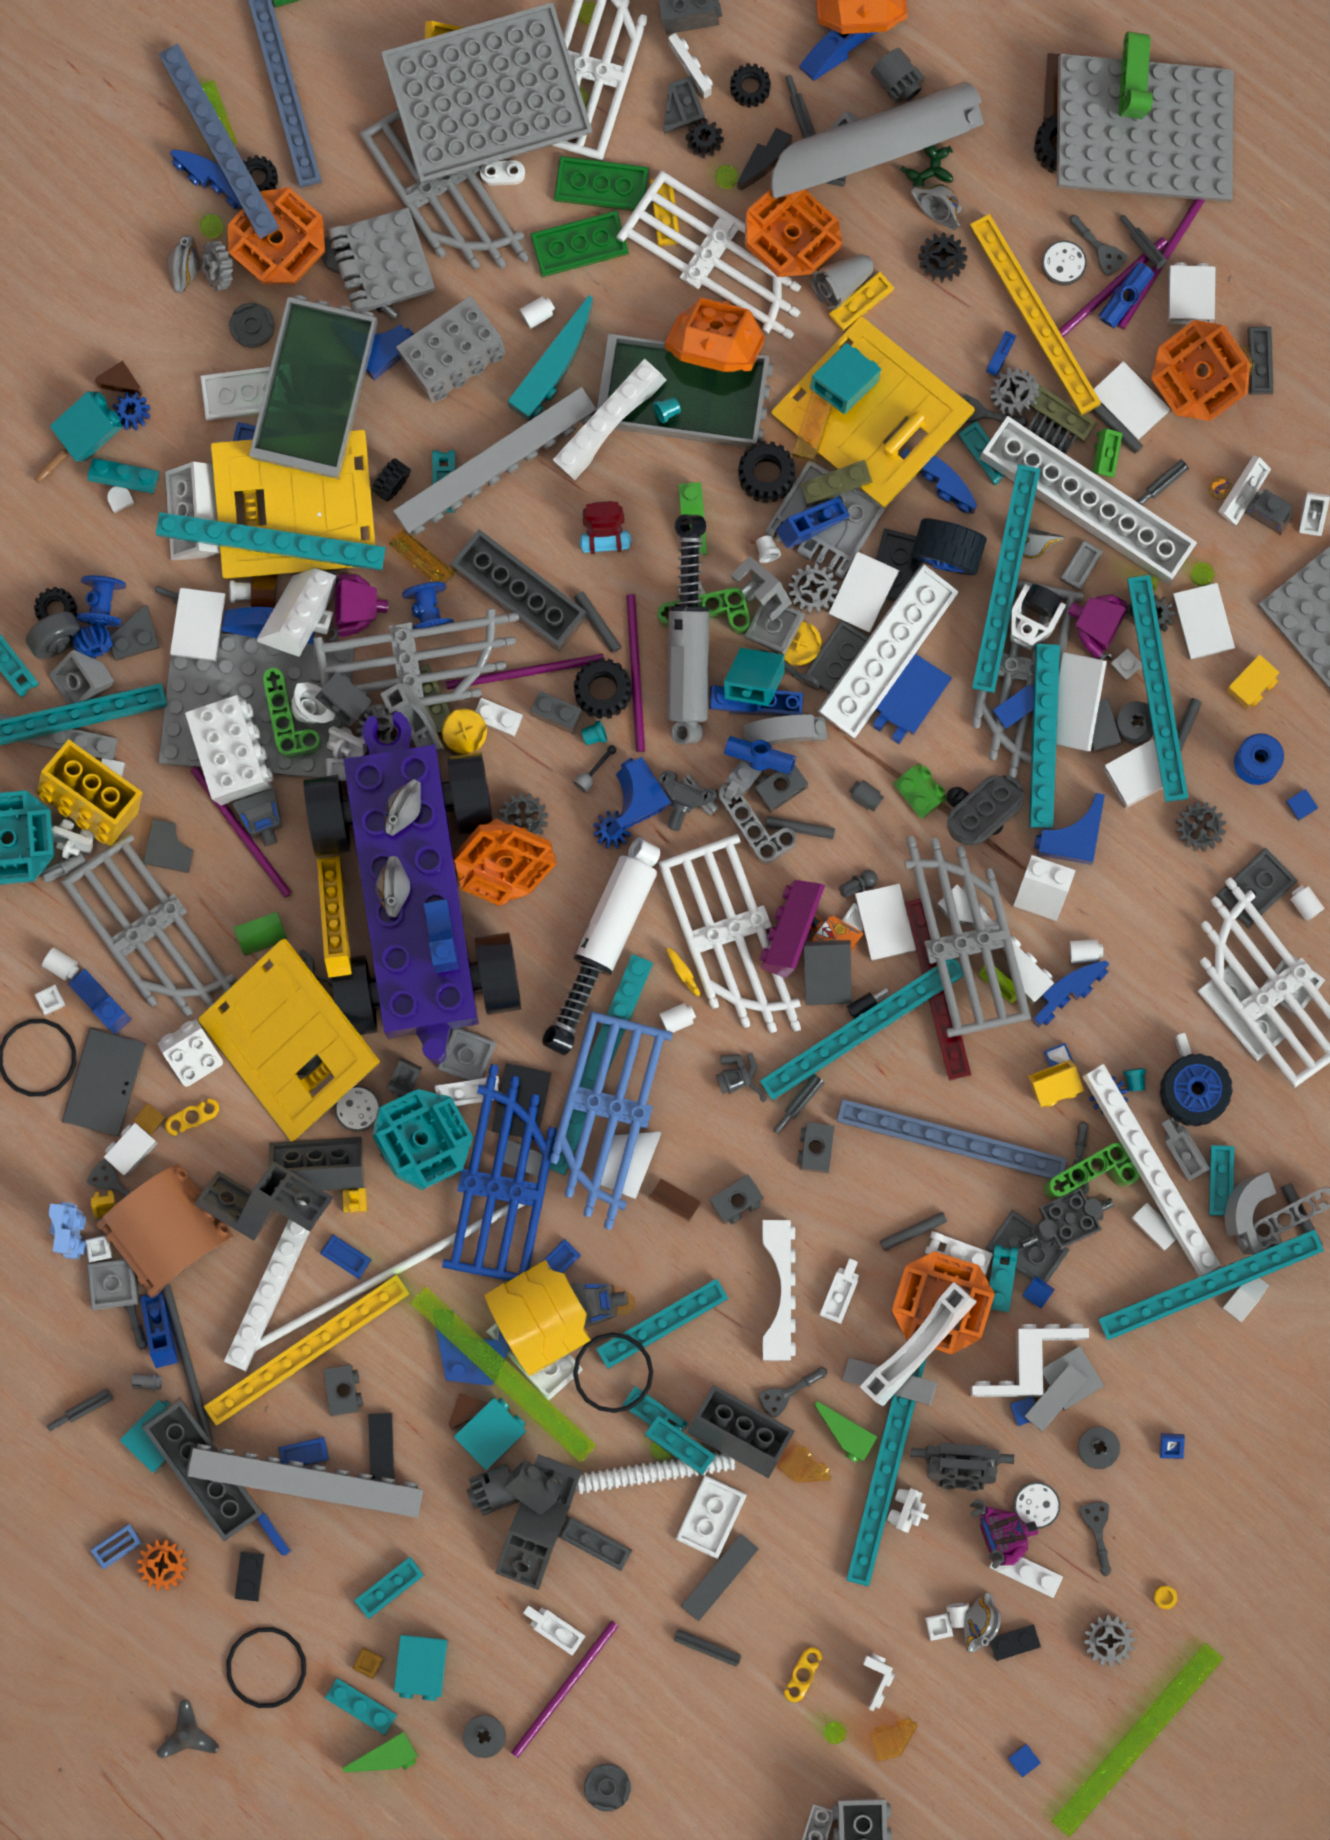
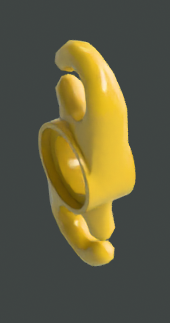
(683, 972)
(181, 1117)
(803, 1663)

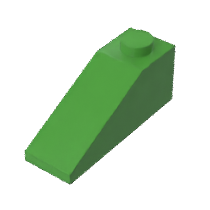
(692, 503)
(849, 1435)
(388, 1756)

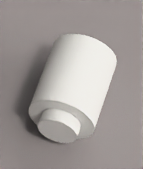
(537, 311)
(1306, 902)
(1085, 951)
(60, 964)
(677, 1017)

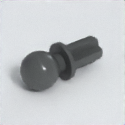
(867, 879)

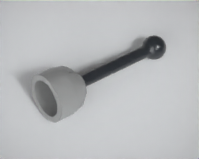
(584, 781)

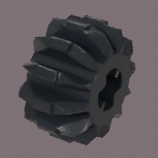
(709, 131)

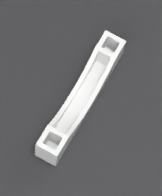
(631, 393)
(1034, 979)
(777, 1241)
(896, 1370)

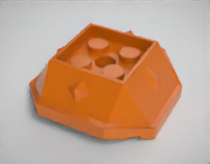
(860, 15)
(798, 214)
(296, 253)
(716, 336)
(1180, 375)
(503, 862)
(926, 1281)

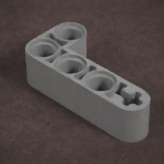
(752, 821)
(1296, 1218)

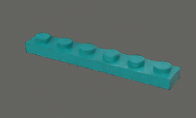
(663, 1323)

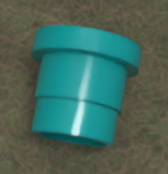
(667, 409)
(594, 733)
(1135, 1079)

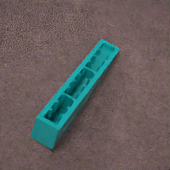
(552, 366)

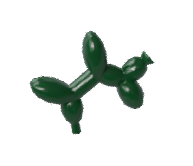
(935, 167)

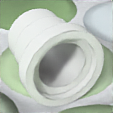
(767, 549)
(239, 591)
(957, 1614)

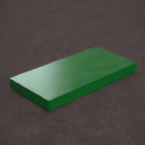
(600, 183)
(578, 244)

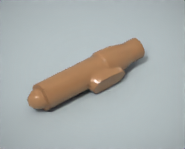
(51, 465)

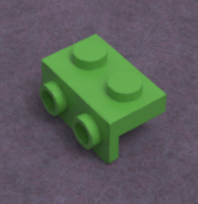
(920, 790)

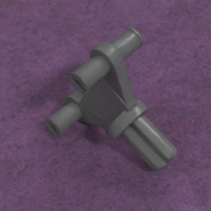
(684, 798)

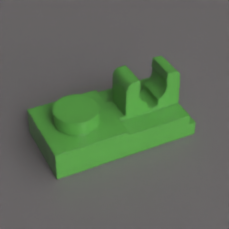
(1107, 452)

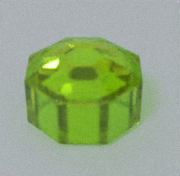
(835, 1732)

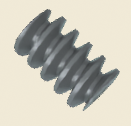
(1050, 434)

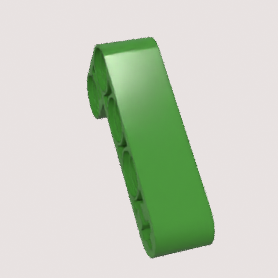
(1133, 96)
(723, 608)
(284, 712)
(1087, 1173)

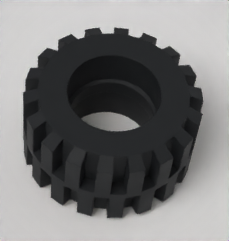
(1042, 147)
(769, 453)
(596, 670)

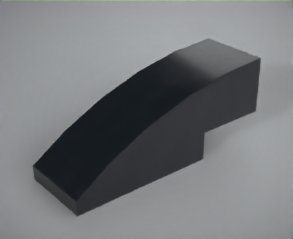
(764, 158)

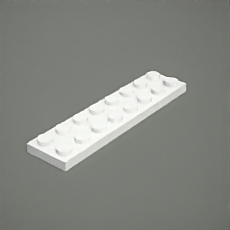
(888, 651)

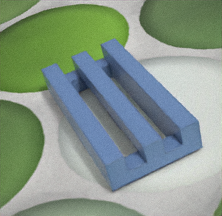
(133, 1535)

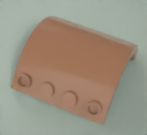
(162, 1228)

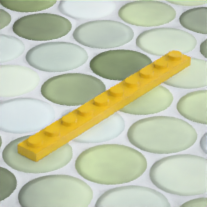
(1035, 314)
(306, 1350)

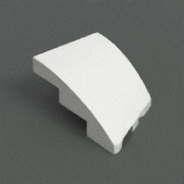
(640, 1161)

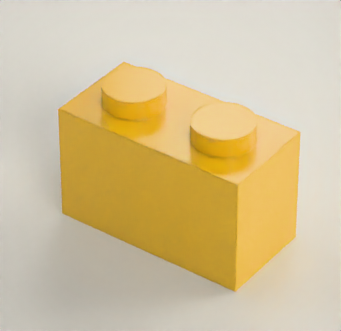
(1253, 682)
(1056, 1083)

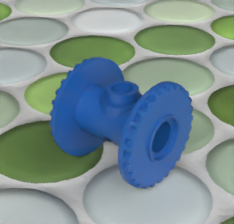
(100, 600)
(425, 602)
(1268, 750)

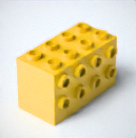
(89, 793)

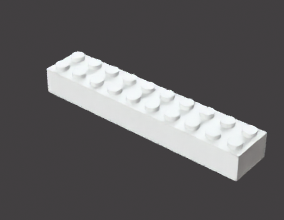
(1090, 501)

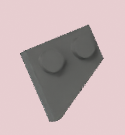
(682, 106)
(135, 636)

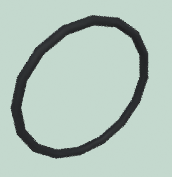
(62, 1083)
(607, 1409)
(300, 1682)

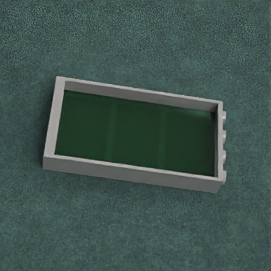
(313, 387)
(712, 402)

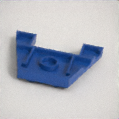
(460, 1367)

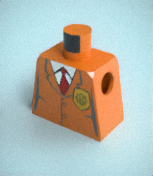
(834, 930)

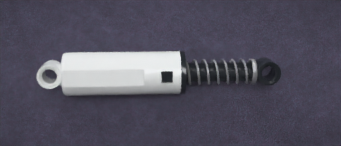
(605, 936)

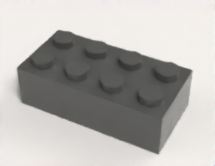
(740, 1431)

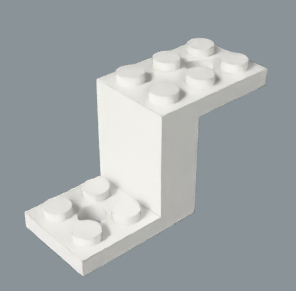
(1029, 1361)

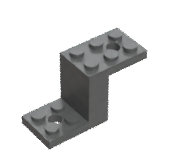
(274, 1192)
(534, 1536)

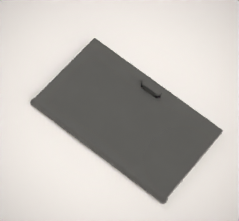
(99, 1087)

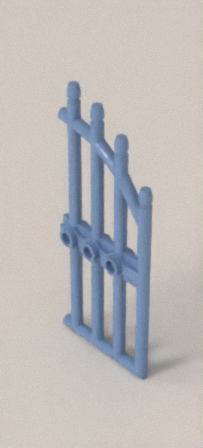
(608, 1106)

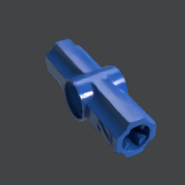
(1134, 283)
(760, 755)

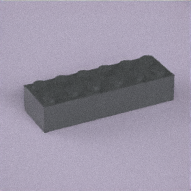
(518, 590)
(224, 1504)

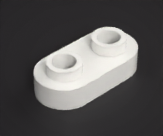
(502, 175)

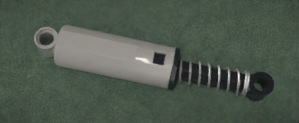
(688, 640)

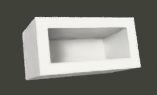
(130, 1149)

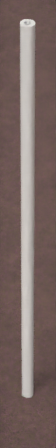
(376, 1280)

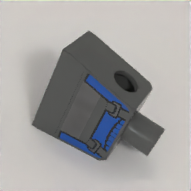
(1270, 511)
(260, 815)
(599, 1301)

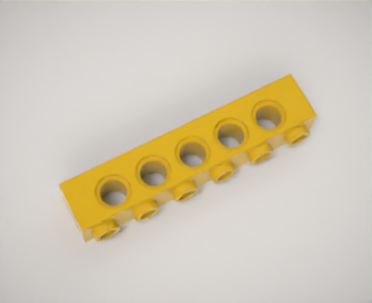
(334, 916)

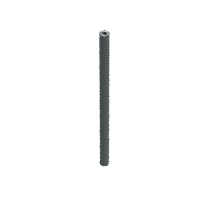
(186, 1360)

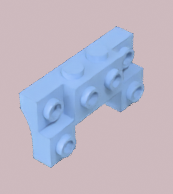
(66, 1227)

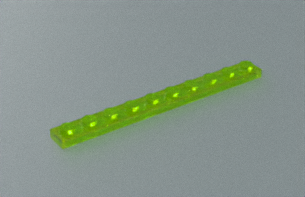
(503, 1374)
(1137, 1740)

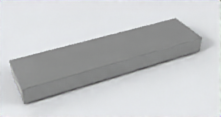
(913, 1388)

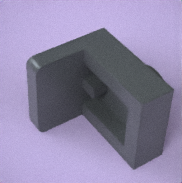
(404, 1078)

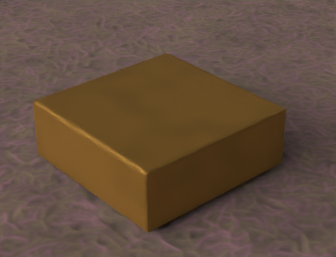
(149, 1119)
(368, 1663)

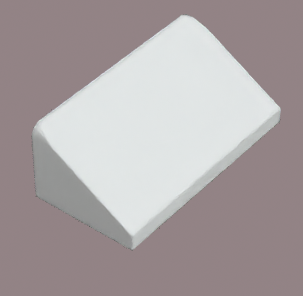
(1154, 1227)

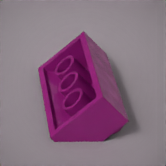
(791, 927)

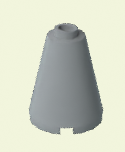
(841, 279)

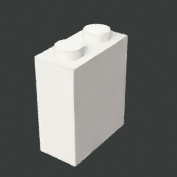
(1191, 293)
(1135, 774)

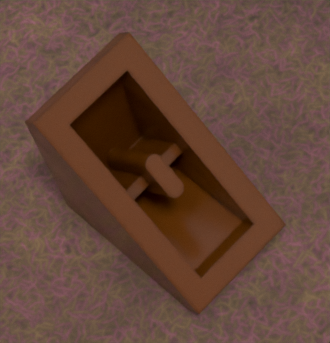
(118, 379)
(264, 591)
(465, 1410)

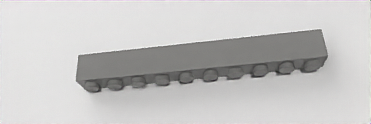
(494, 461)
(304, 1481)

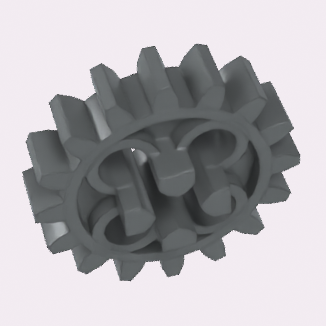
(532, 807)
(1188, 828)

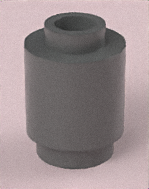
(866, 795)

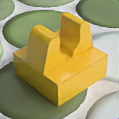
(354, 1200)
(102, 1205)

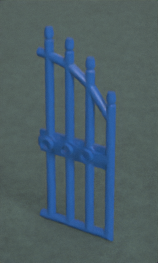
(502, 1188)

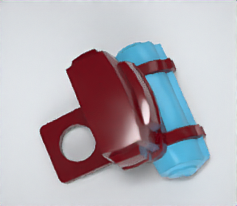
(604, 528)

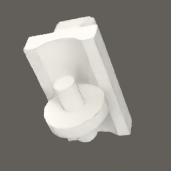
(345, 744)
(72, 842)
(911, 1512)

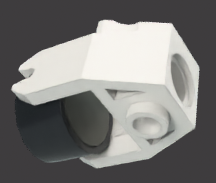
(1042, 602)

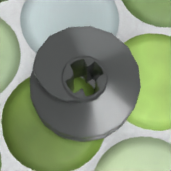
(1124, 721)
(1093, 1437)
(487, 1748)

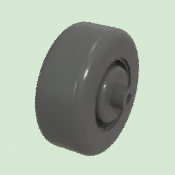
(52, 635)

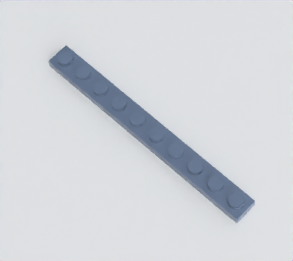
(285, 92)
(219, 141)
(950, 1140)

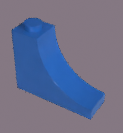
(384, 350)
(641, 795)
(1074, 842)
(441, 936)
(99, 1001)

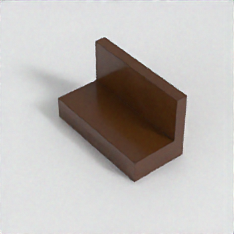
(674, 1200)

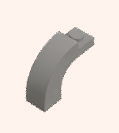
(403, 700)
(787, 729)
(1241, 1207)

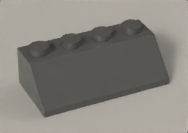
(322, 1162)

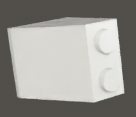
(1044, 888)

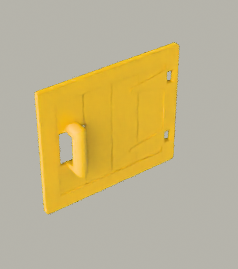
(902, 392)
(291, 505)
(276, 1028)

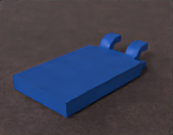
(911, 697)

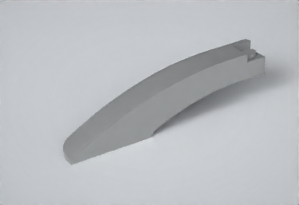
(876, 139)

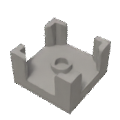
(762, 586)

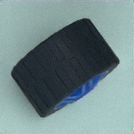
(949, 546)
(1209, 1077)

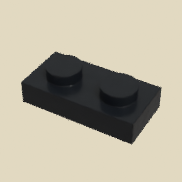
(249, 1576)
(1015, 1642)

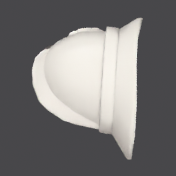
(306, 707)

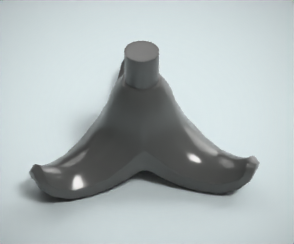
(187, 1735)

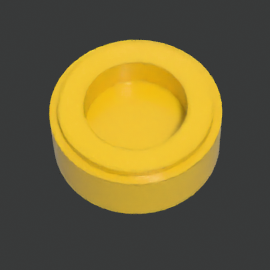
(1165, 1597)

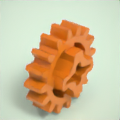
(152, 1563)

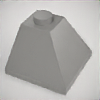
(80, 677)

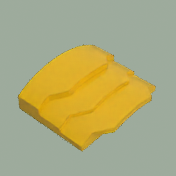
(539, 1317)

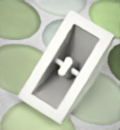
(1313, 513)
(1245, 1299)

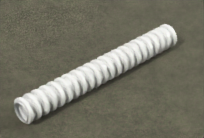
(647, 1473)

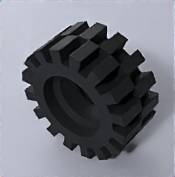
(750, 72)
(265, 166)
(391, 480)
(54, 595)

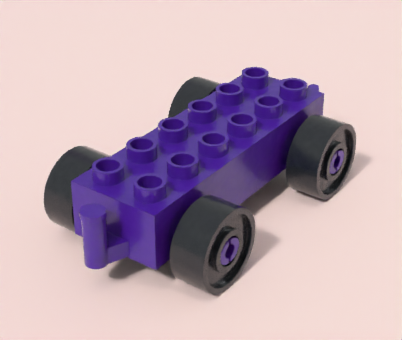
(406, 984)

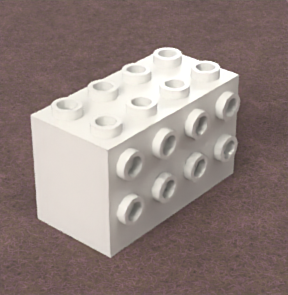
(229, 750)

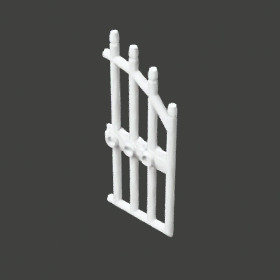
(602, 70)
(709, 252)
(726, 931)
(1272, 993)

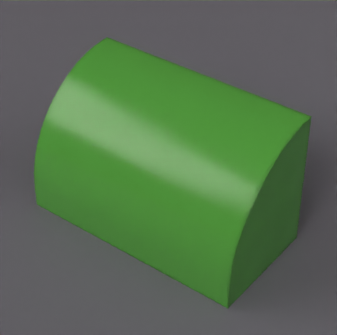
(260, 933)

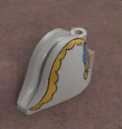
(939, 204)
(183, 263)
(1039, 542)
(402, 807)
(392, 886)
(981, 1623)

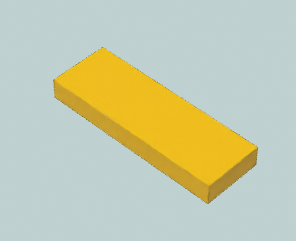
(664, 215)
(861, 301)

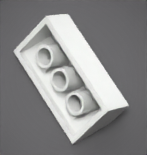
(191, 494)
(298, 611)

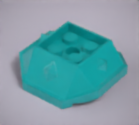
(33, 837)
(439, 1128)

